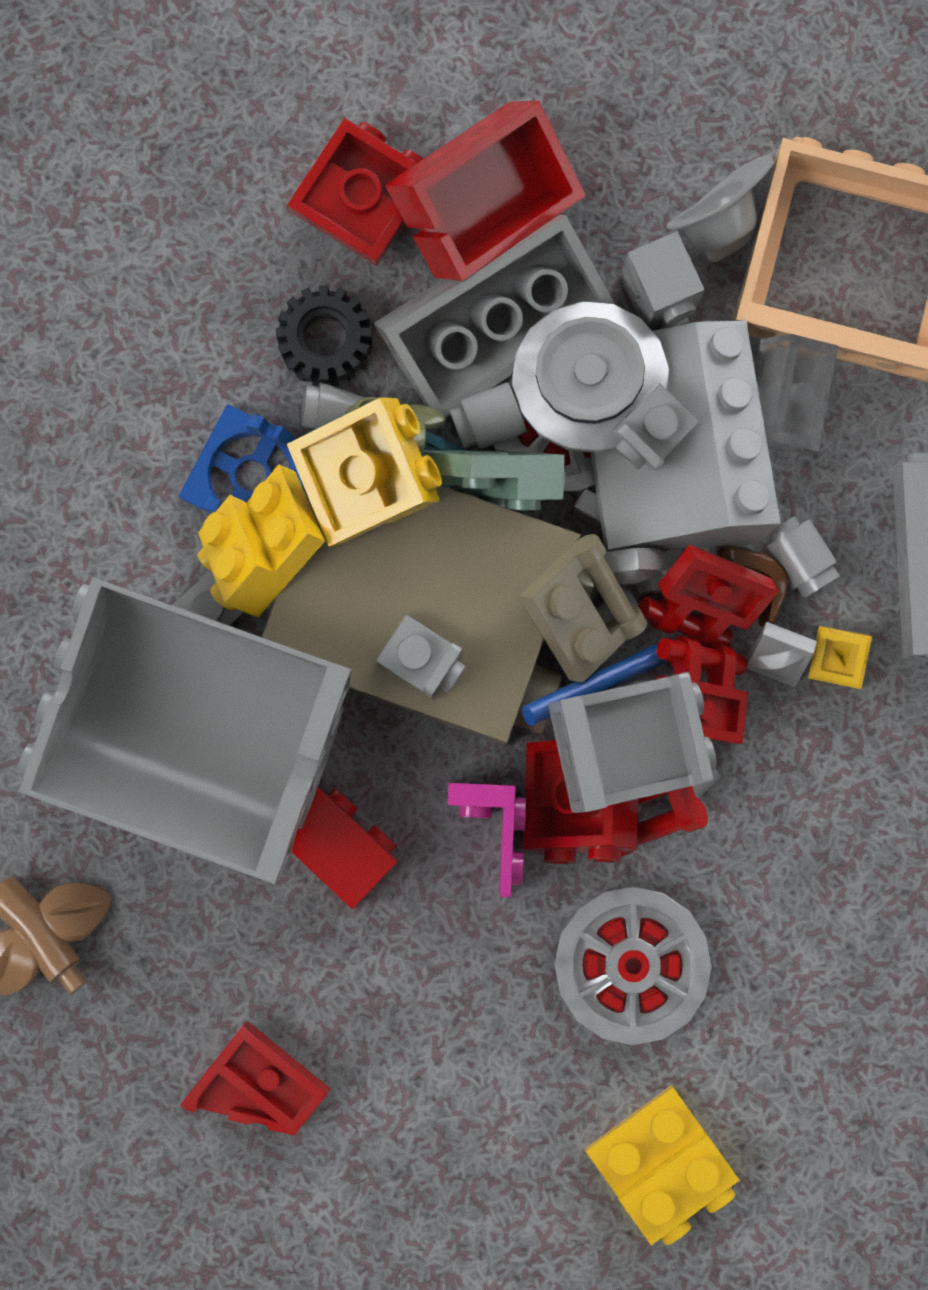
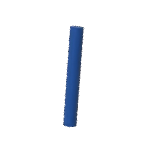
(598, 681)

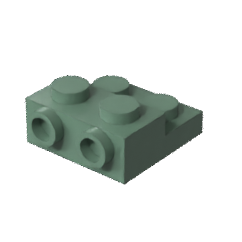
(503, 476)

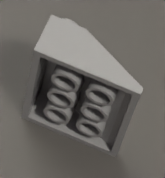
(719, 476)

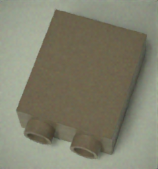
(457, 575)

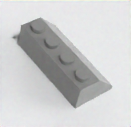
(467, 332)

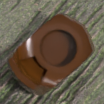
(764, 565)

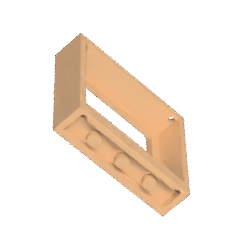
(848, 172)

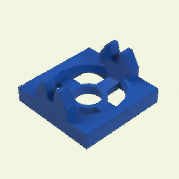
(230, 426)

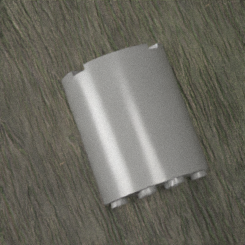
(184, 730)

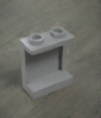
(632, 742)

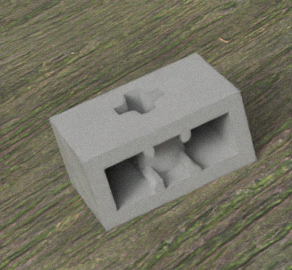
(662, 283)

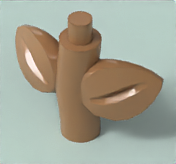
(43, 931)

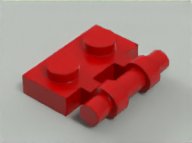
(714, 587)
(723, 705)

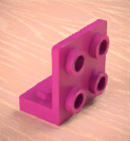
(477, 802)

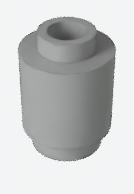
(488, 418)
(802, 555)

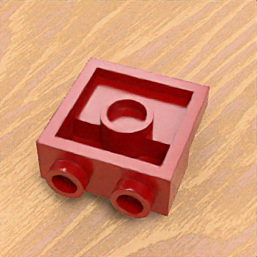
(348, 193)
(559, 832)

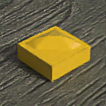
(840, 657)

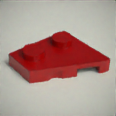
(258, 1084)

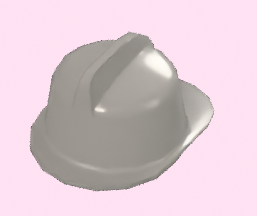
(725, 215)

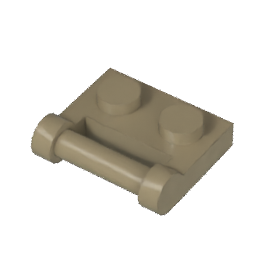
(568, 615)

